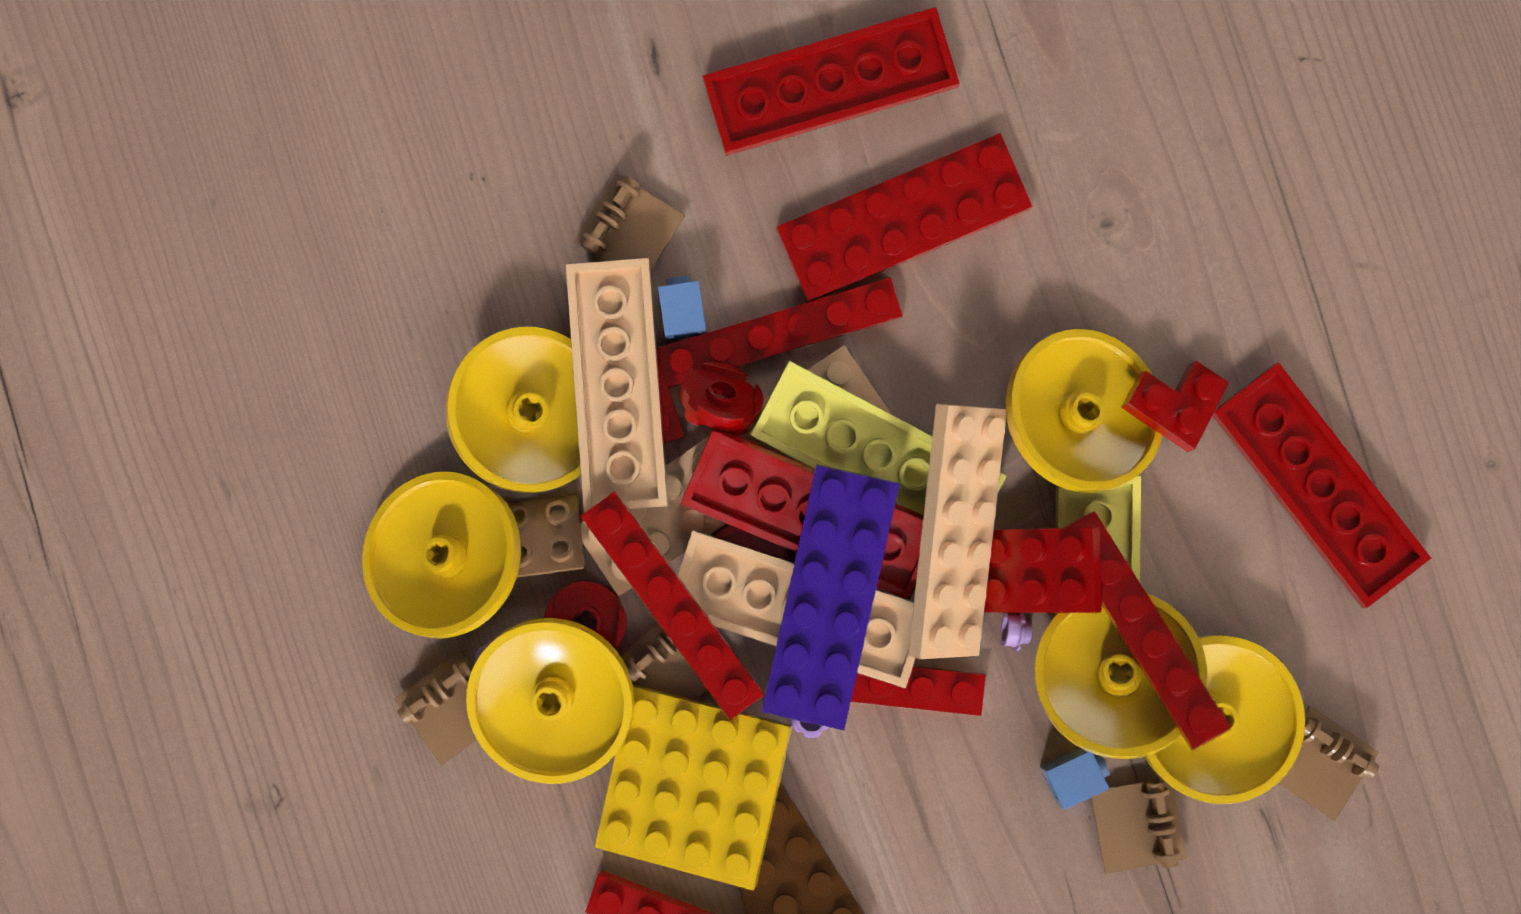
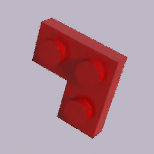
(1178, 413)

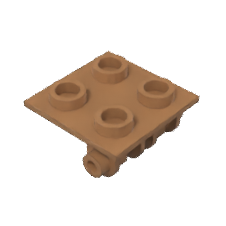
(628, 224)
(549, 535)
(661, 666)
(439, 708)
(1329, 765)
(1138, 826)

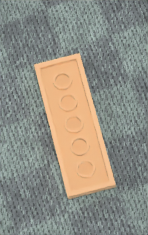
(617, 382)
(957, 531)
(749, 593)

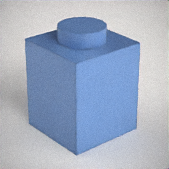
(682, 308)
(1076, 777)

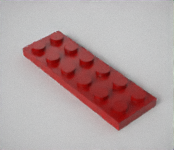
(831, 81)
(904, 217)
(1321, 485)
(770, 500)

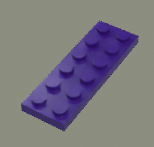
(830, 597)

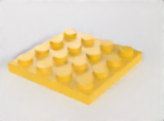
(694, 788)

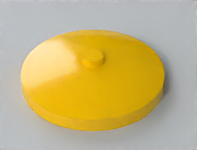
(516, 410)
(1069, 411)
(441, 555)
(1099, 691)
(550, 700)
(1265, 723)

